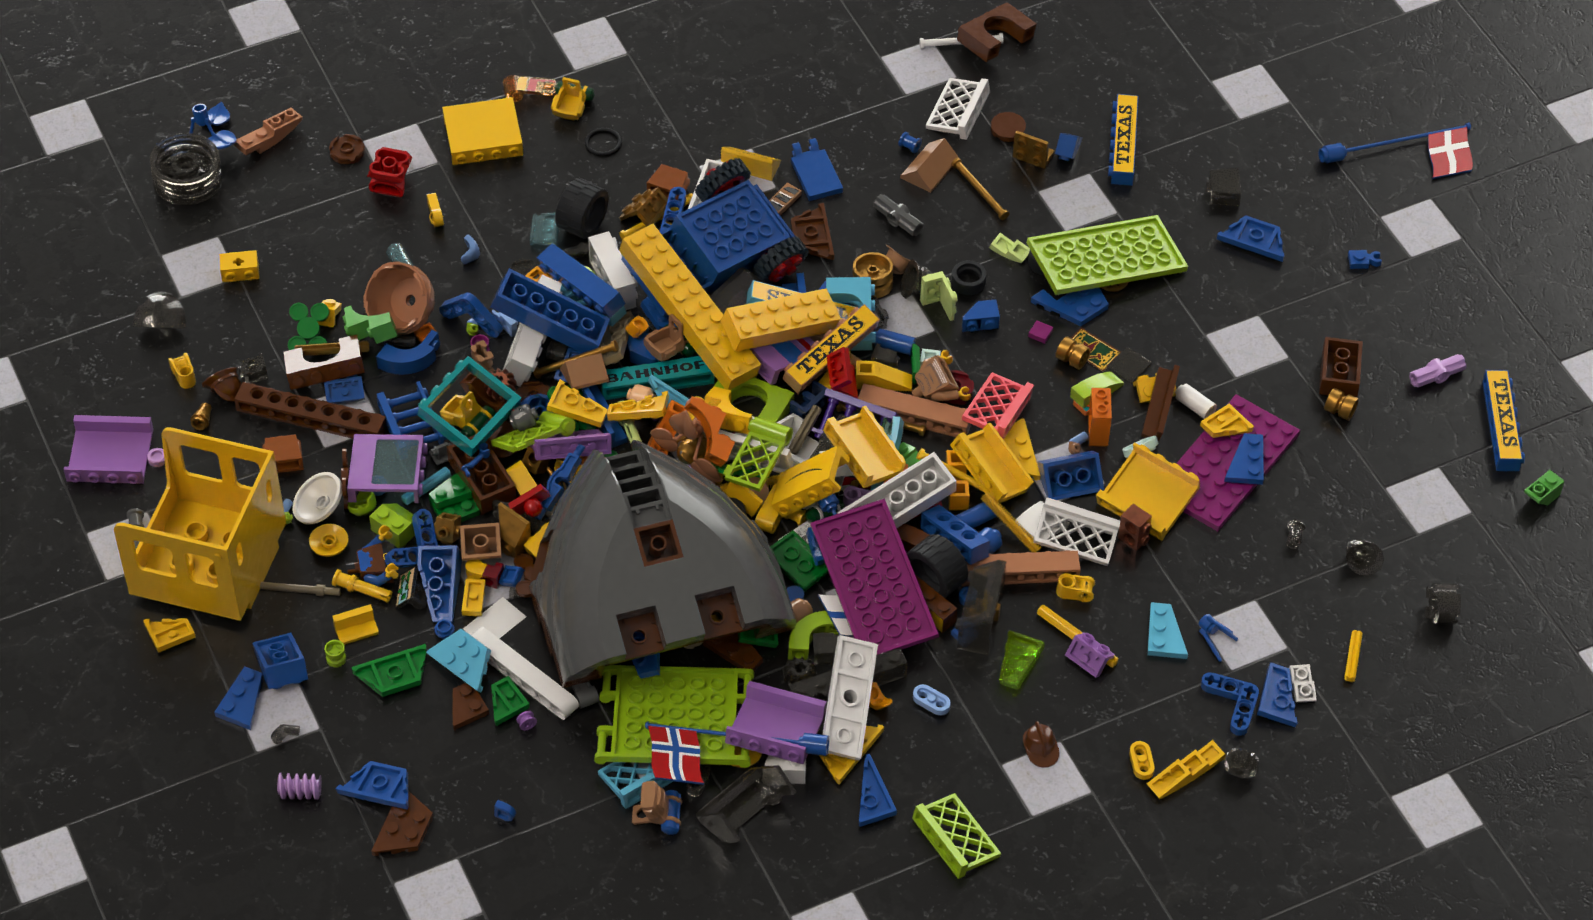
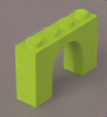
(775, 398)

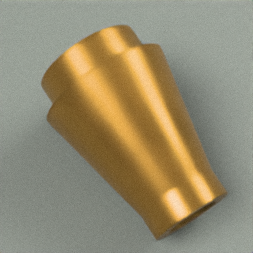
(201, 417)

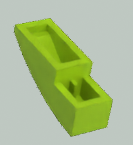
(1082, 391)

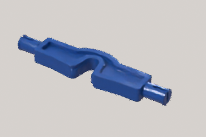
(564, 473)

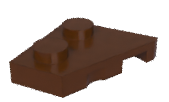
(467, 706)

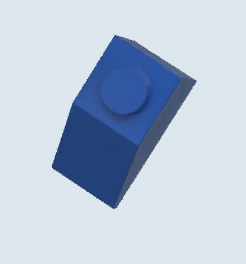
(1068, 146)

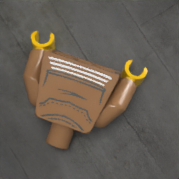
(937, 381)

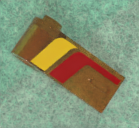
(516, 86)

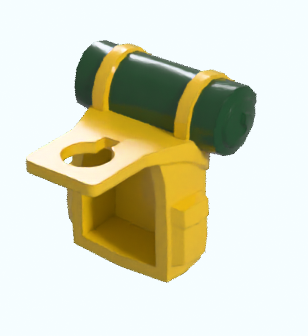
(570, 99)
(467, 414)

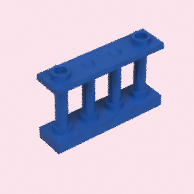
(385, 406)

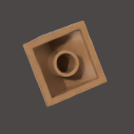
(585, 371)

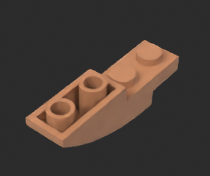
(272, 132)

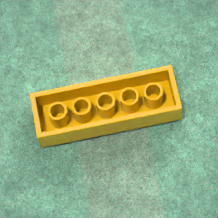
(780, 319)

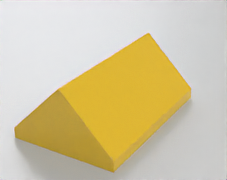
(758, 165)

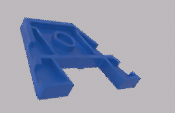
(1076, 306)

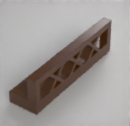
(1160, 402)

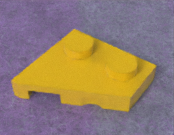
(1226, 422)
(169, 632)

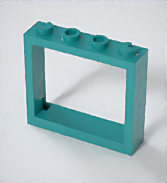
(451, 433)

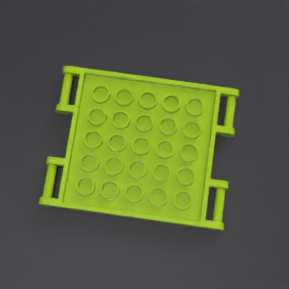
(677, 698)

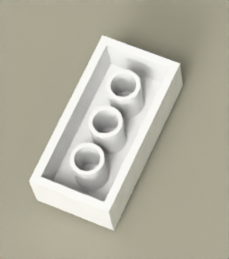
(610, 268)

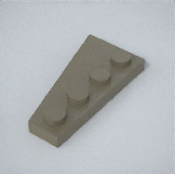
(618, 333)

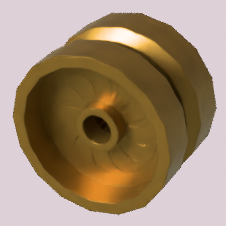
(877, 267)

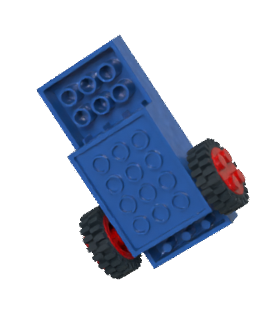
(731, 231)

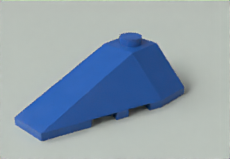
(440, 578)

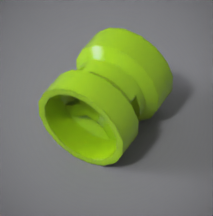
(335, 653)

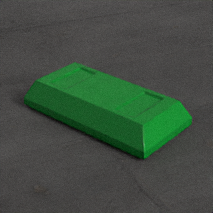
(915, 361)

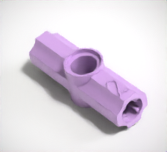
(1437, 370)

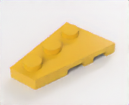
(646, 408)

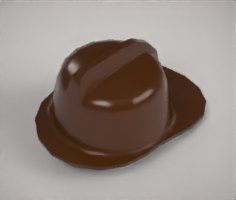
(1041, 745)

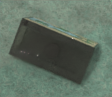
(411, 590)

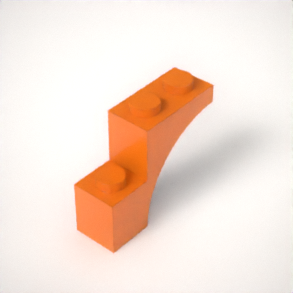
(711, 418)

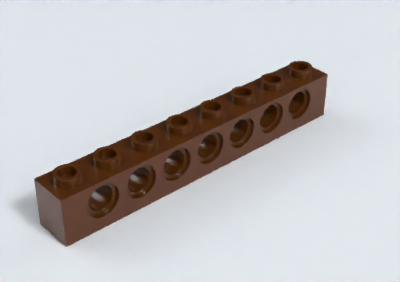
(307, 412)

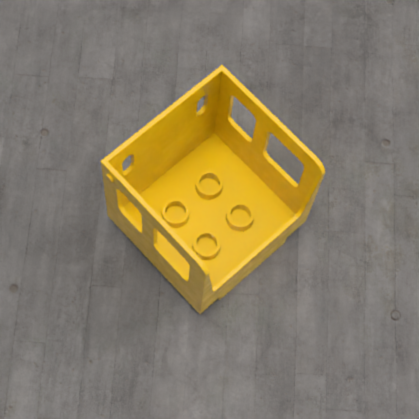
(208, 534)

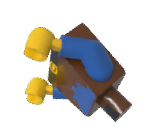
(372, 562)

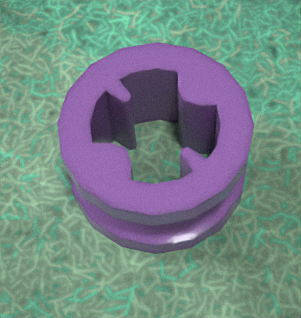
(526, 720)

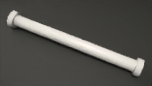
(948, 41)

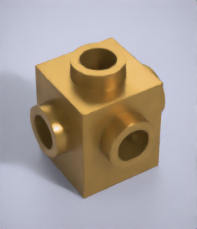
(447, 527)

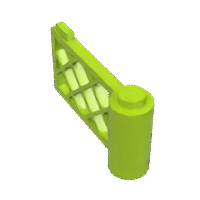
(546, 426)
(765, 432)

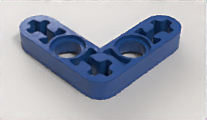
(470, 304)
(417, 524)
(1238, 694)

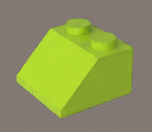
(397, 519)

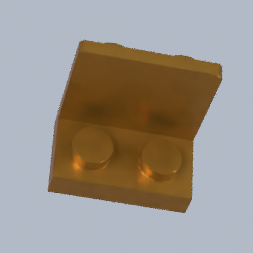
(1032, 150)
(646, 206)

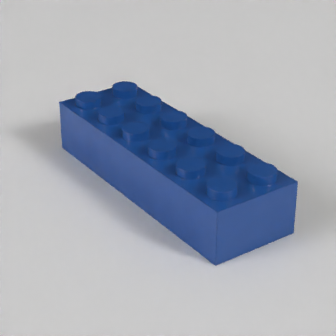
(549, 312)

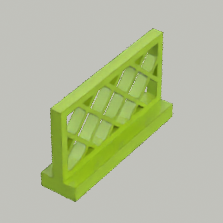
(942, 839)

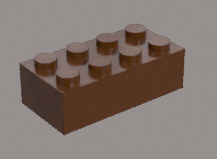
(487, 480)

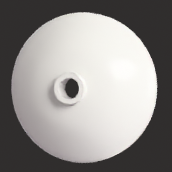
(317, 498)

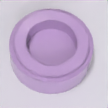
(156, 457)

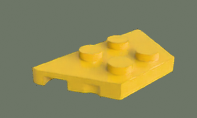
(1020, 444)
(841, 766)

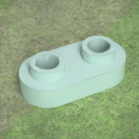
(1150, 442)

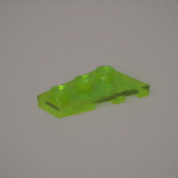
(1019, 658)

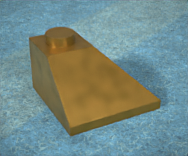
(513, 531)

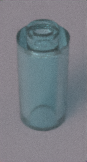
(397, 252)

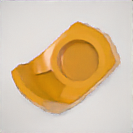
(637, 326)
(877, 699)

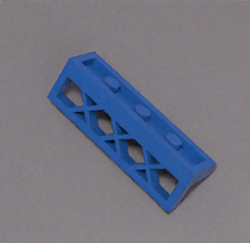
(613, 427)

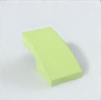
(1007, 248)

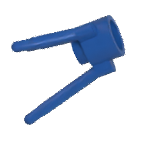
(1211, 625)

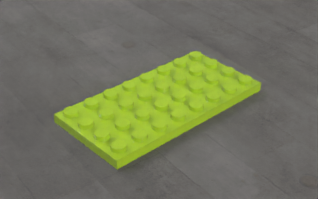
(1106, 254)

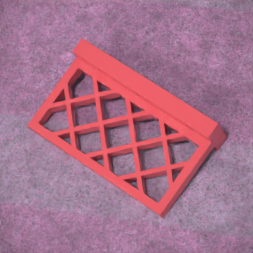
(1010, 410)

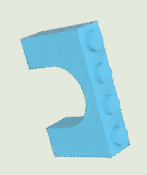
(856, 292)

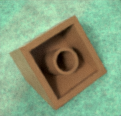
(480, 541)

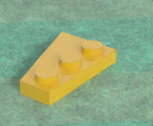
(575, 406)

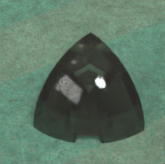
(160, 311)

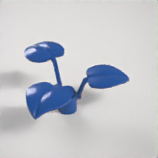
(217, 116)

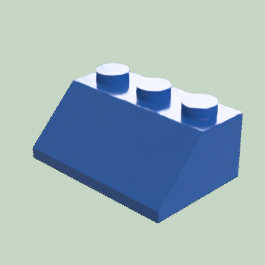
(1071, 475)

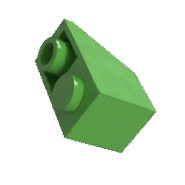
(1545, 488)

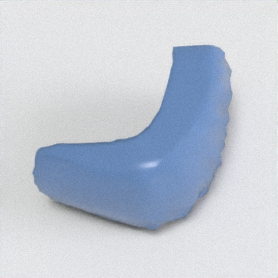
(473, 252)

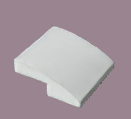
(1030, 520)

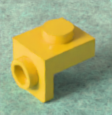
(334, 308)

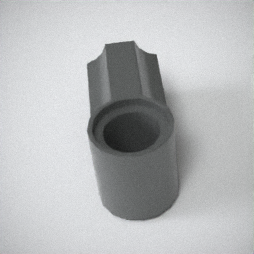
(585, 694)

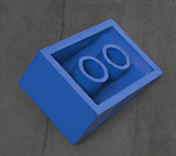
(280, 661)

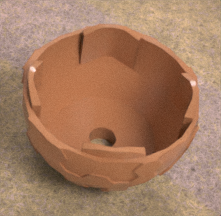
(391, 291)

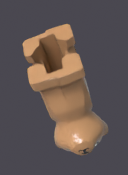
(481, 355)

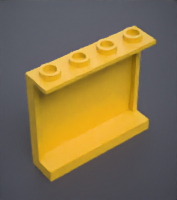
(483, 131)
(1151, 485)

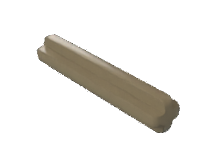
(804, 429)

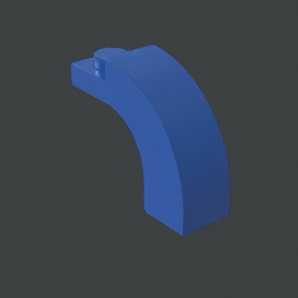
(409, 360)

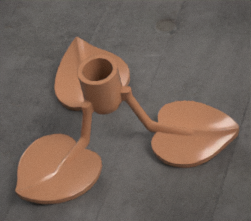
(691, 429)

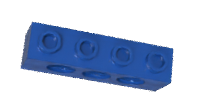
(968, 541)

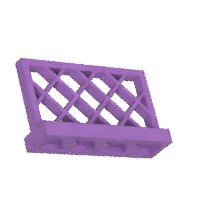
(559, 445)

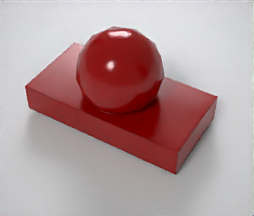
(530, 501)

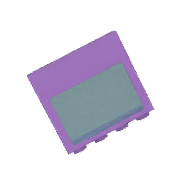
(387, 464)

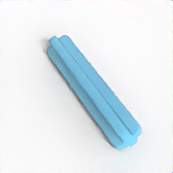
(428, 484)

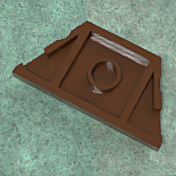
(814, 232)
(404, 828)

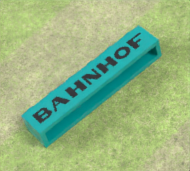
(675, 373)

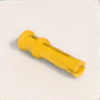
(353, 583)

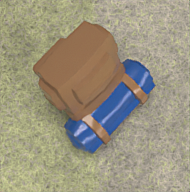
(659, 807)

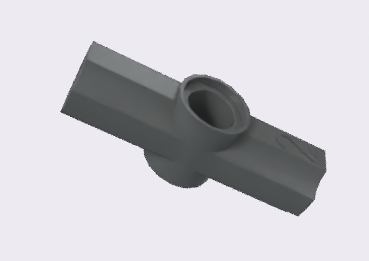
(898, 215)

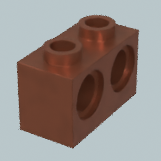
(1135, 527)

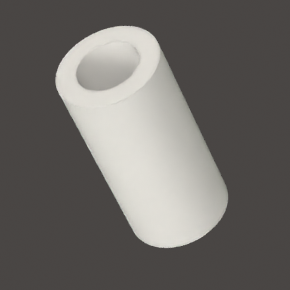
(1195, 401)

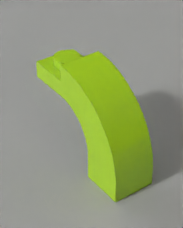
(803, 633)

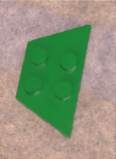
(393, 671)

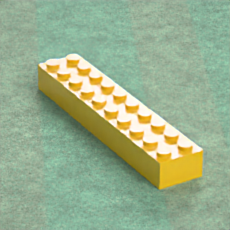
(687, 300)

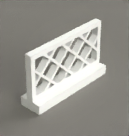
(971, 109)
(1085, 519)

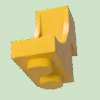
(735, 419)

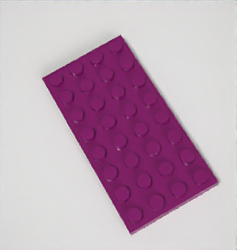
(1212, 457)
(874, 577)

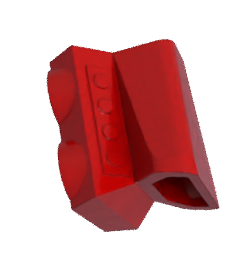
(389, 171)

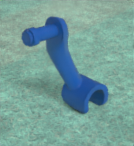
(483, 453)

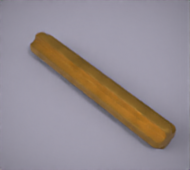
(327, 348)

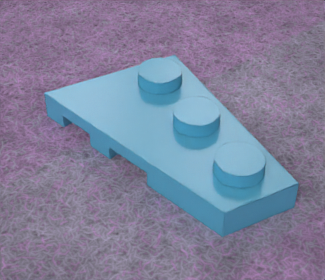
(1164, 633)

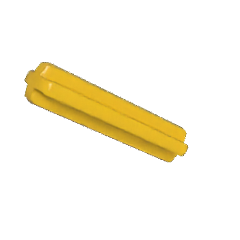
(1353, 656)

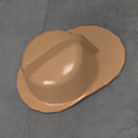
(899, 262)

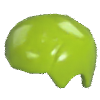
(364, 505)

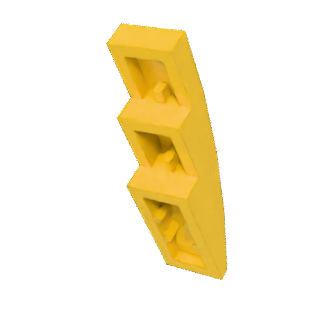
(1187, 770)

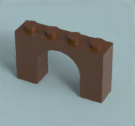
(1003, 18)
(344, 364)

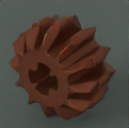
(506, 378)

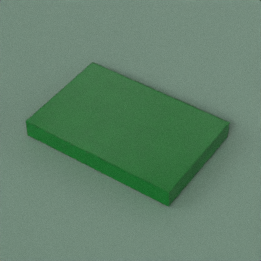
(797, 561)

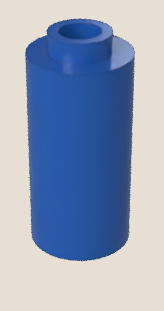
(895, 341)
(977, 515)

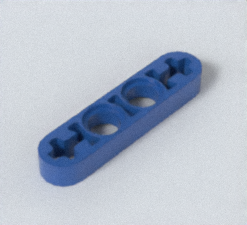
(672, 202)

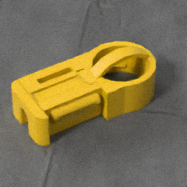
(435, 211)

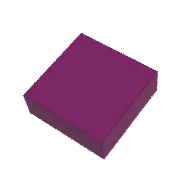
(1040, 331)

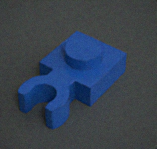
(1360, 259)

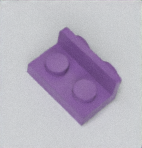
(1089, 653)

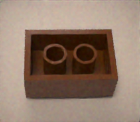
(1341, 366)

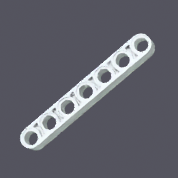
(527, 675)

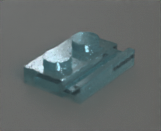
(544, 229)

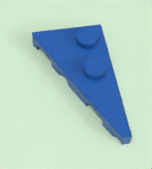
(875, 799)

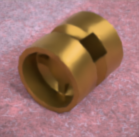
(1075, 354)
(1341, 404)

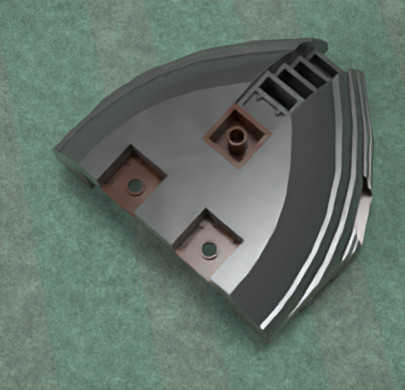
(653, 554)

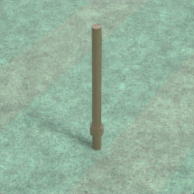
(319, 590)

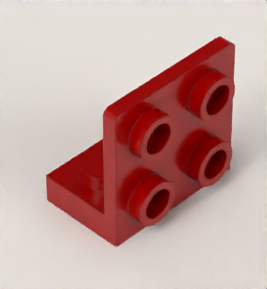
(842, 372)

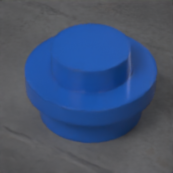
(444, 628)

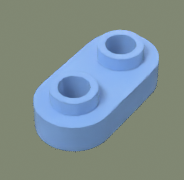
(932, 700)

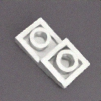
(1302, 683)

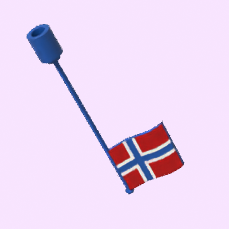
(678, 751)

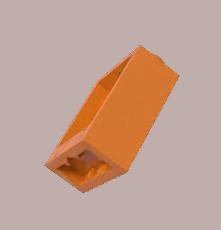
(1099, 416)

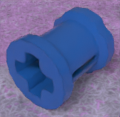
(910, 142)

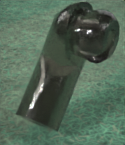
(282, 731)

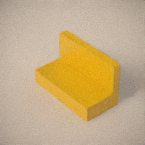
(355, 624)

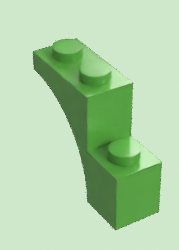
(379, 327)

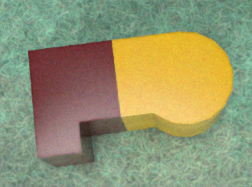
(491, 574)

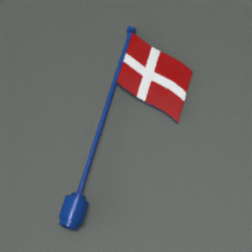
(1446, 148)

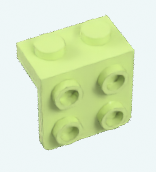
(938, 288)

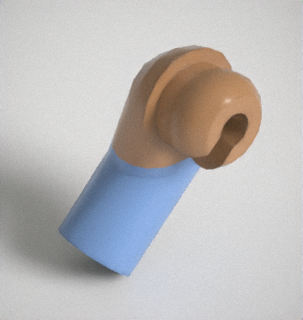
(1075, 442)

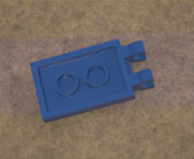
(815, 171)

